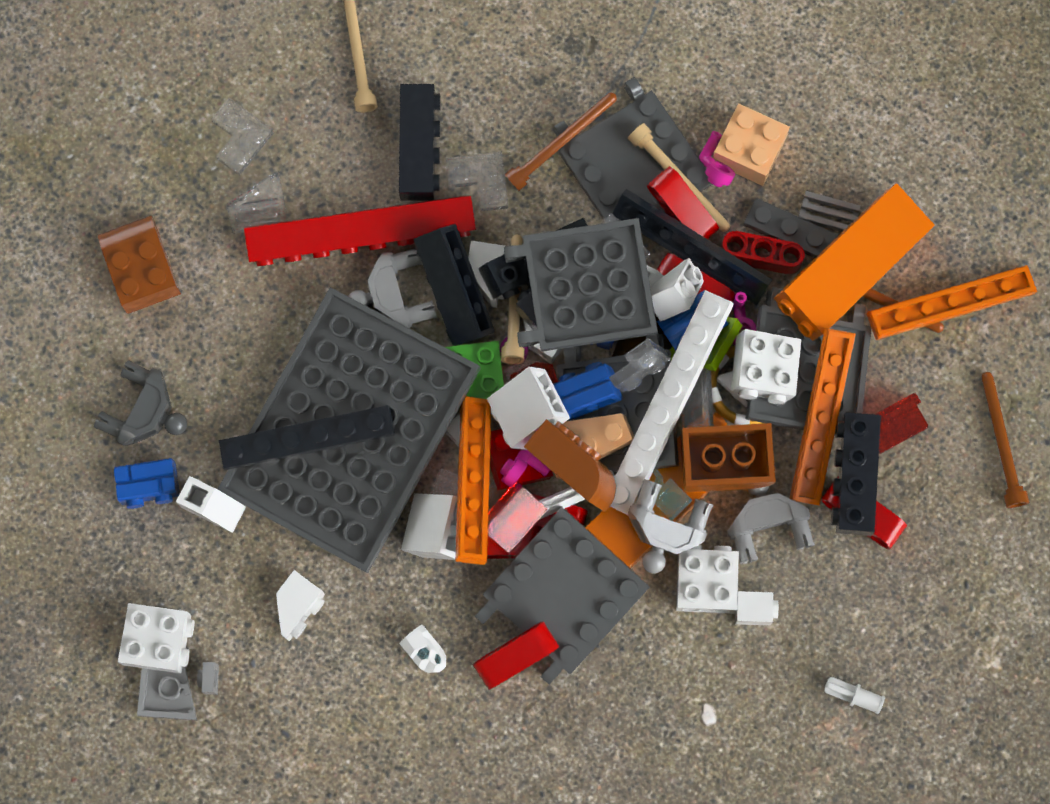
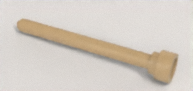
(365, 100)
(642, 137)
(510, 351)

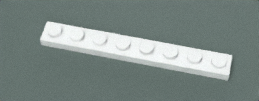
(670, 399)

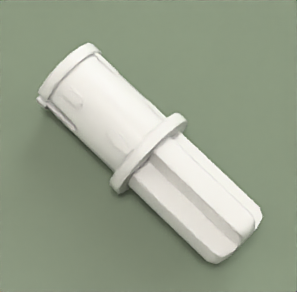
(854, 694)

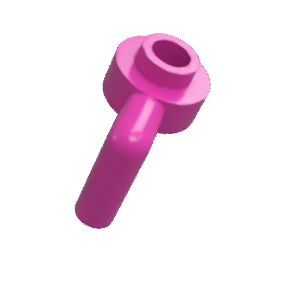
(717, 172)
(739, 312)
(513, 469)

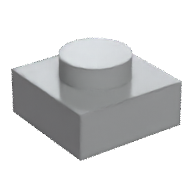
(208, 678)

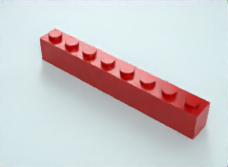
(356, 229)

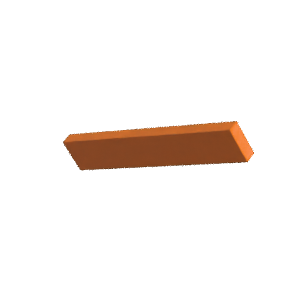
(951, 302)
(822, 416)
(473, 481)

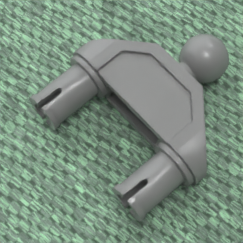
(386, 292)
(768, 512)
(665, 533)

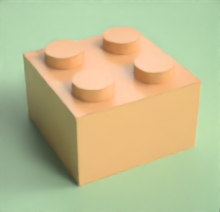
(751, 144)

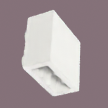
(765, 366)
(525, 405)
(432, 527)
(707, 580)
(155, 638)

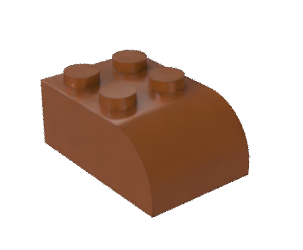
(138, 264)
(727, 457)
(574, 463)

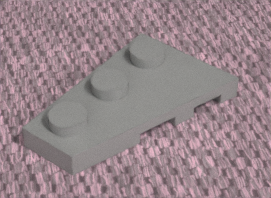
(165, 695)

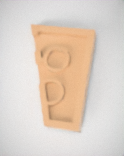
(603, 433)

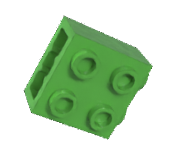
(488, 358)

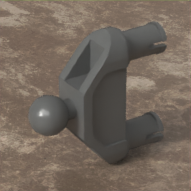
(148, 412)

